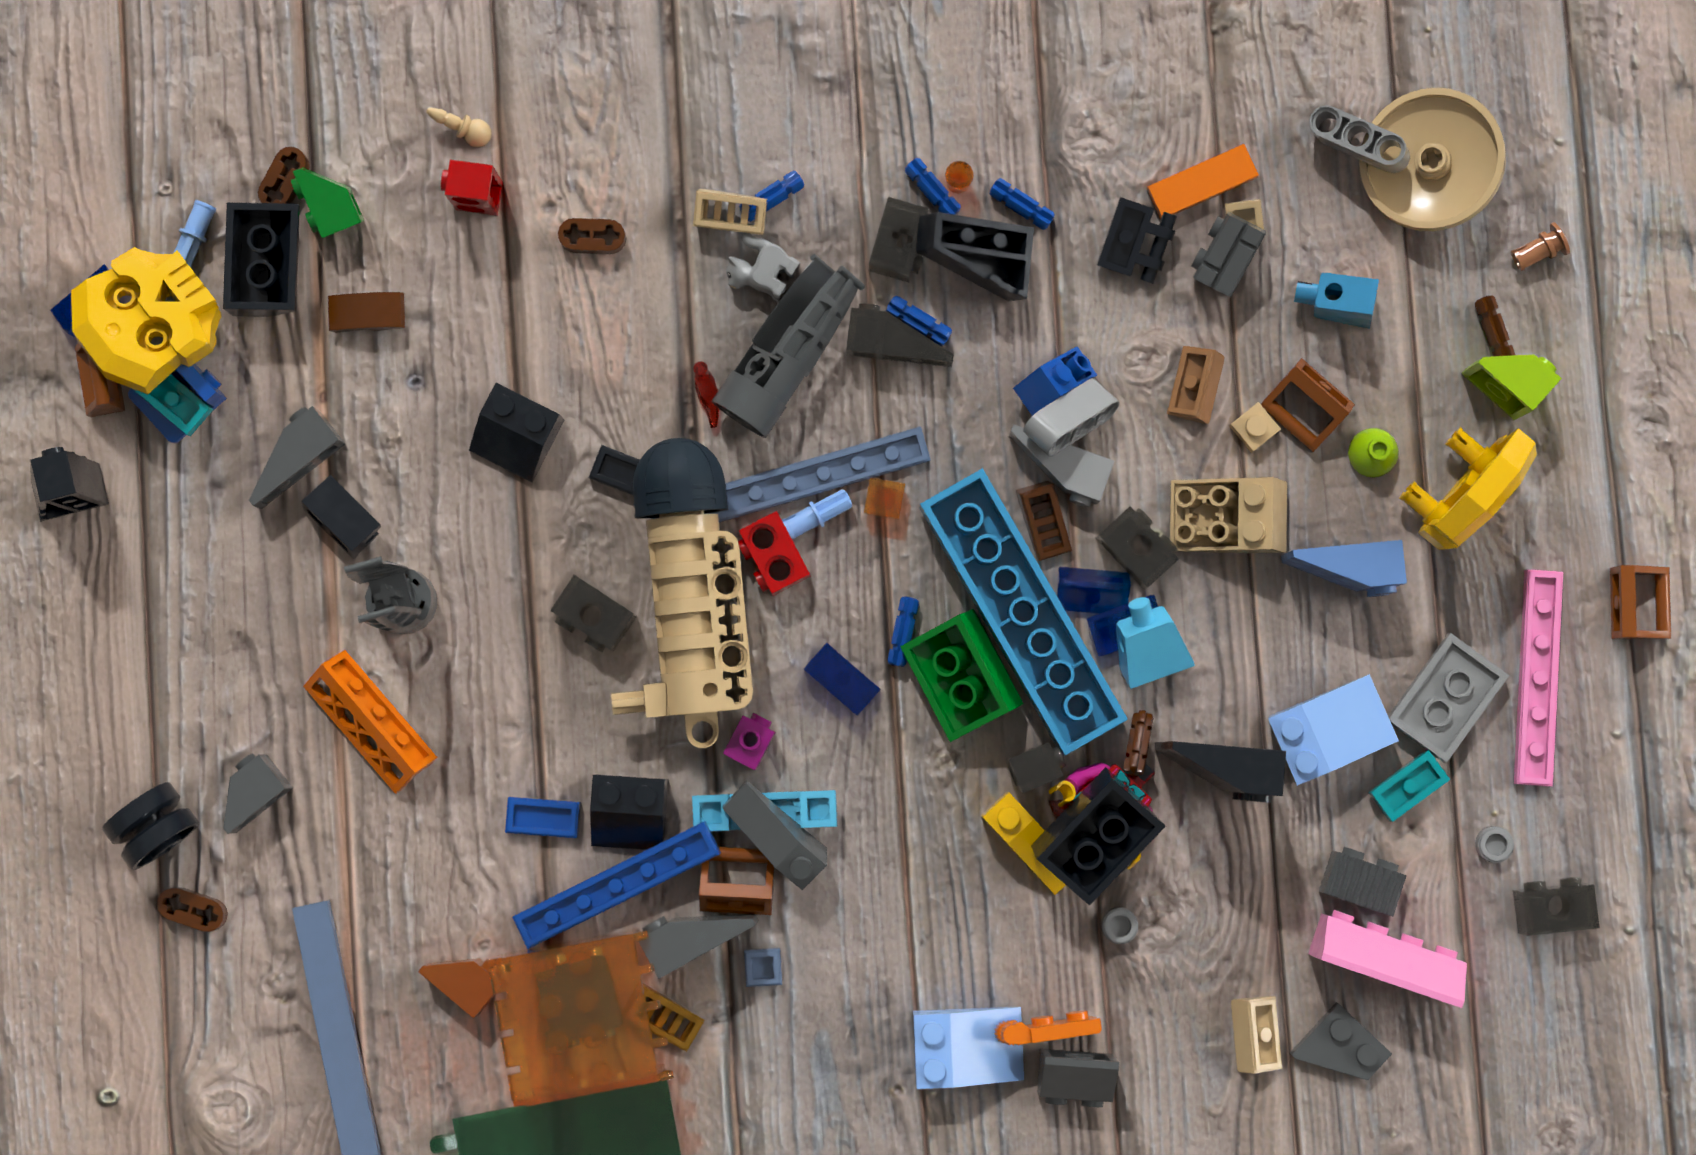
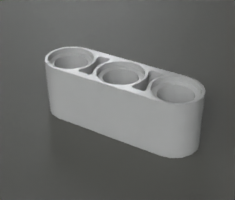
(1347, 127)
(1071, 417)

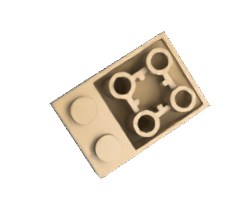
(1229, 515)

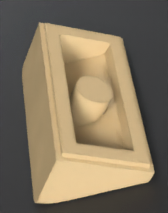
(1256, 1034)

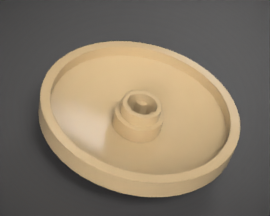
(1452, 161)

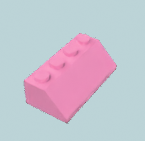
(1390, 959)

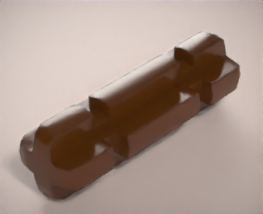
(1494, 326)
(1138, 743)

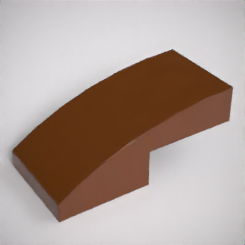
(366, 311)

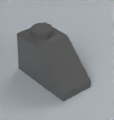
(252, 791)

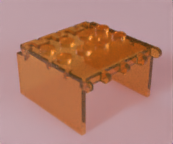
(576, 1018)

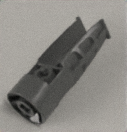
(787, 346)
(392, 597)

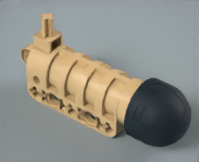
(677, 486)

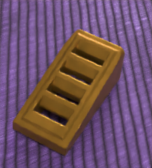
(668, 1005)

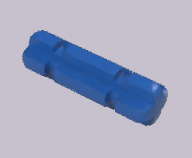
(932, 187)
(777, 192)
(1022, 204)
(919, 320)
(903, 630)

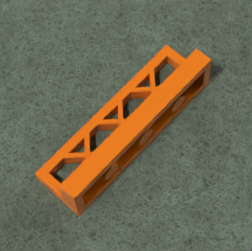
(372, 717)

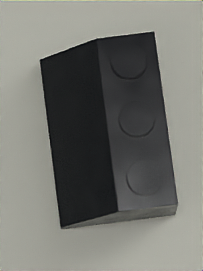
(261, 259)
(1097, 836)

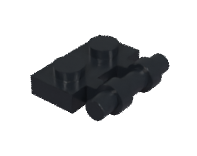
(1126, 237)

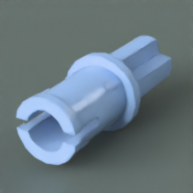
(194, 231)
(817, 513)

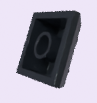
(515, 432)
(628, 811)

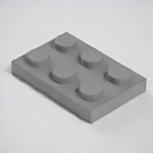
(1447, 697)

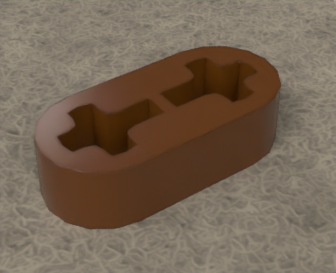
(276, 175)
(593, 227)
(190, 917)

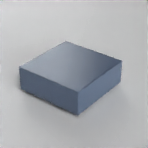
(763, 967)

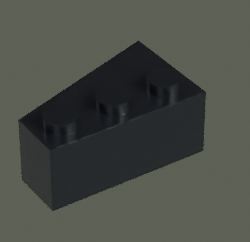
(979, 250)
(66, 483)

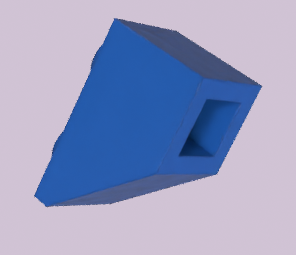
(1054, 380)

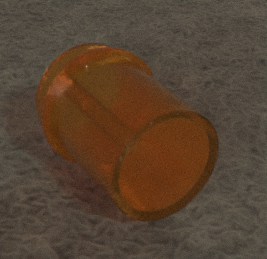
(959, 176)

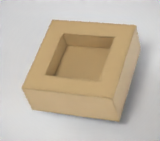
(1247, 210)
(1255, 427)

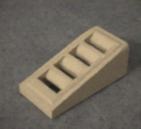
(701, 211)

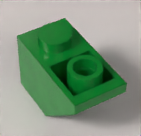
(329, 202)

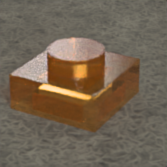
(884, 498)

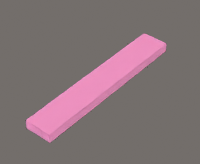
(1538, 678)

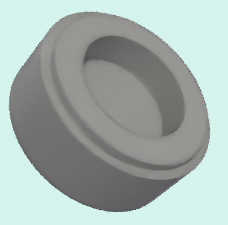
(1494, 844)
(1119, 925)

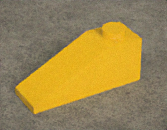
(1019, 832)

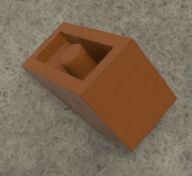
(462, 981)

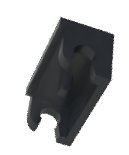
(341, 516)

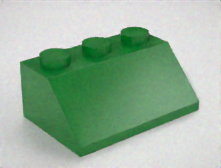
(961, 675)

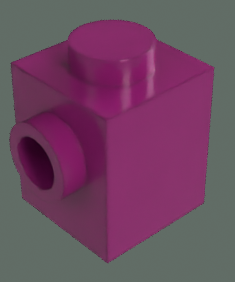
(750, 741)

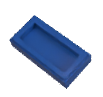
(542, 817)

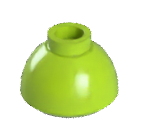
(1373, 452)

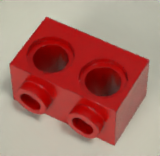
(472, 187)
(781, 550)

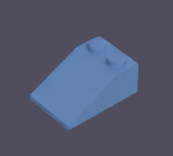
(1359, 567)

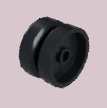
(150, 825)

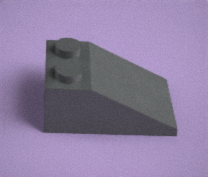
(686, 938)

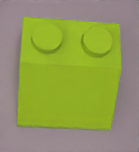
(1513, 381)

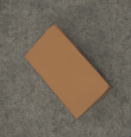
(1196, 384)

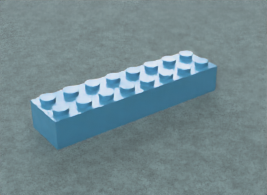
(1022, 612)

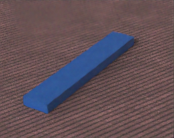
(616, 885)

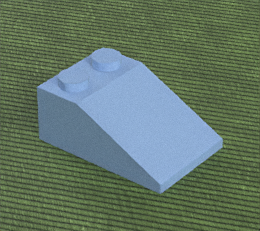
(1333, 729)
(962, 1050)

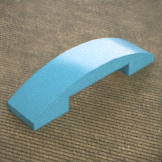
(804, 807)

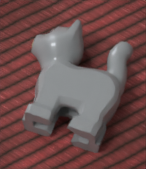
(768, 265)

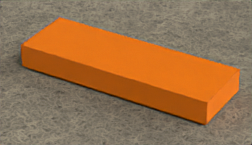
(1203, 181)

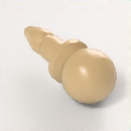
(475, 131)

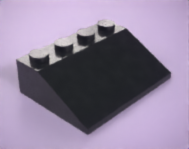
(1246, 772)

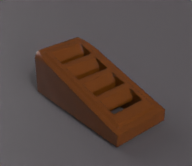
(1052, 502)

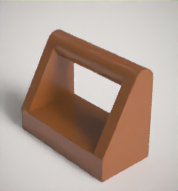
(1317, 389)
(99, 394)
(1624, 602)
(737, 897)

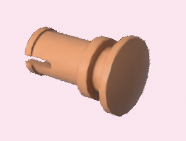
(1545, 246)

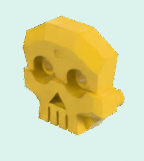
(121, 334)
(1479, 493)

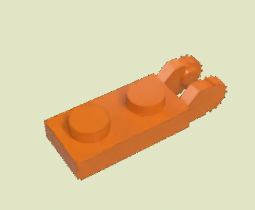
(1045, 1029)

